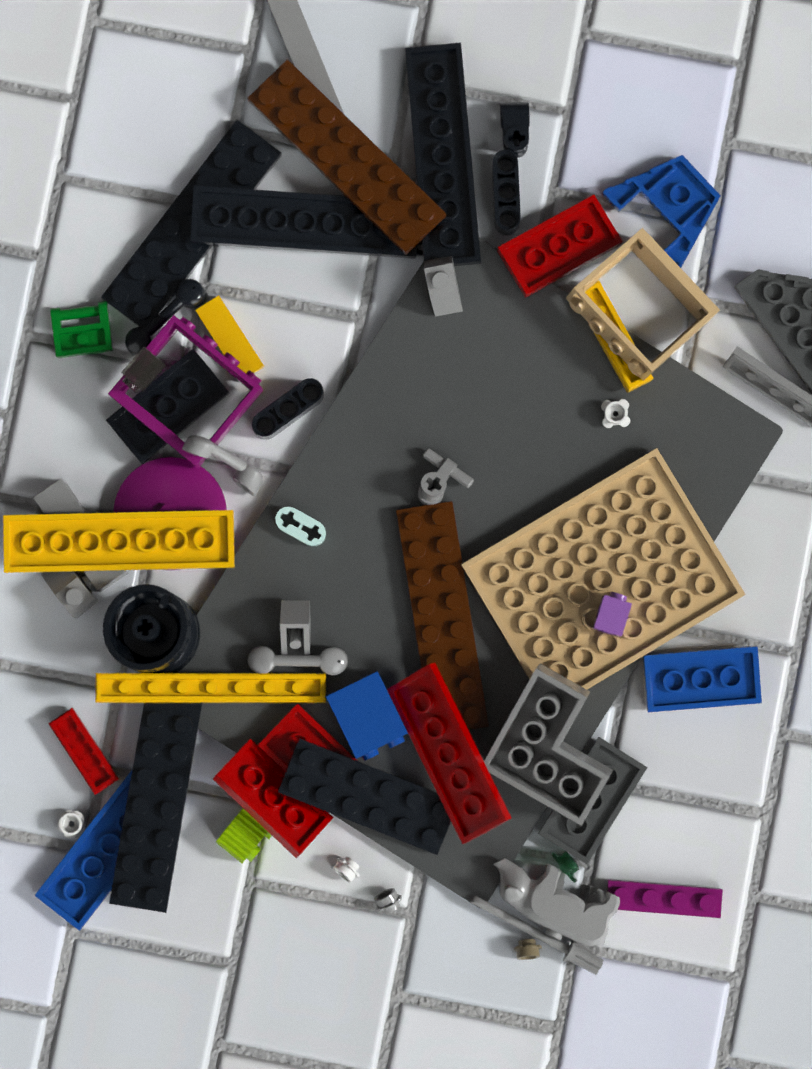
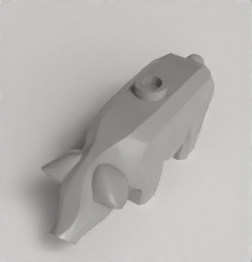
(556, 909)

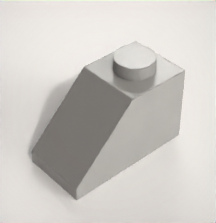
(443, 286)
(71, 591)
(295, 628)

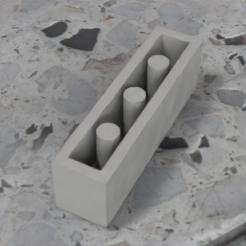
(61, 500)

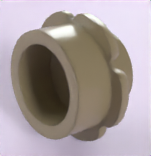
(527, 949)

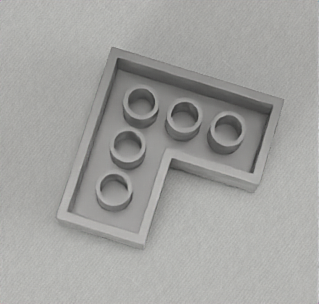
(533, 752)

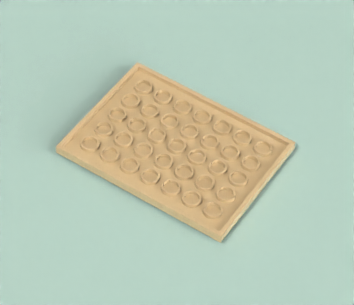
(619, 537)

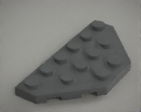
(785, 312)

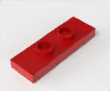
(84, 751)

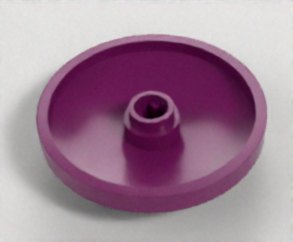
(169, 486)

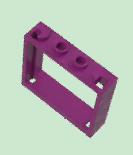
(207, 346)

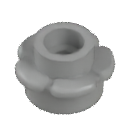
(388, 901)

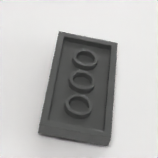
(585, 839)

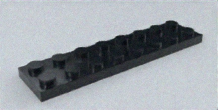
(444, 149)
(286, 222)
(166, 254)
(155, 805)

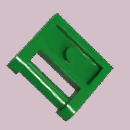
(83, 338)

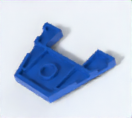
(677, 195)

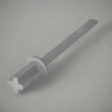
(572, 952)

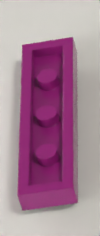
(667, 898)

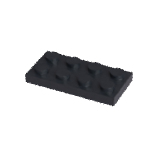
(173, 399)

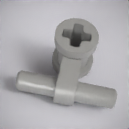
(438, 479)

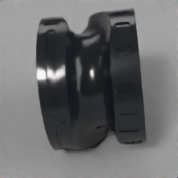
(151, 630)

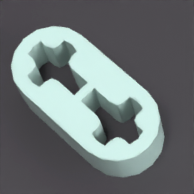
(304, 520)

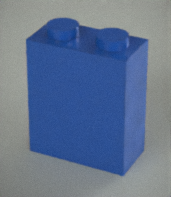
(367, 716)

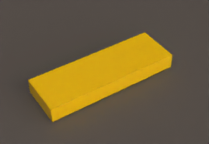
(228, 334)

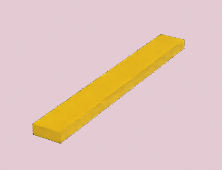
(209, 688)

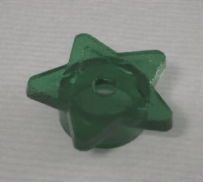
(566, 864)

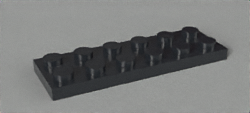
(365, 796)

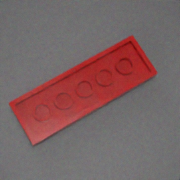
(449, 753)

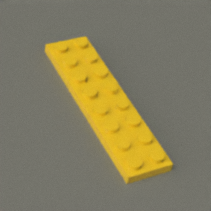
(118, 541)

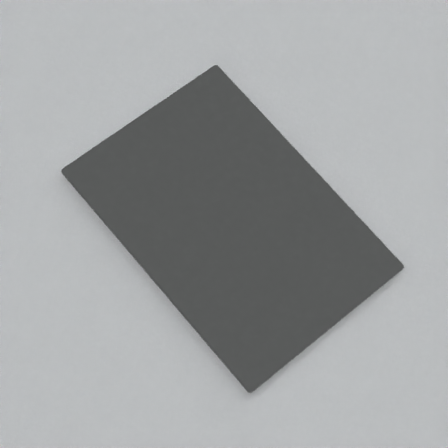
(517, 405)

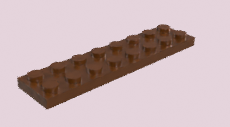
(346, 157)
(442, 604)

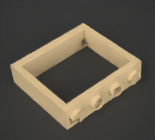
(670, 275)

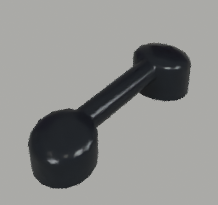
(185, 296)

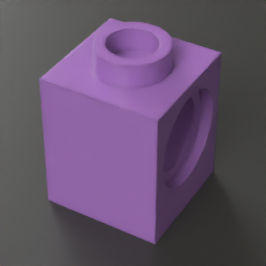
(612, 614)

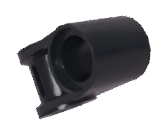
(515, 124)

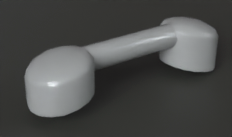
(246, 476)
(263, 660)

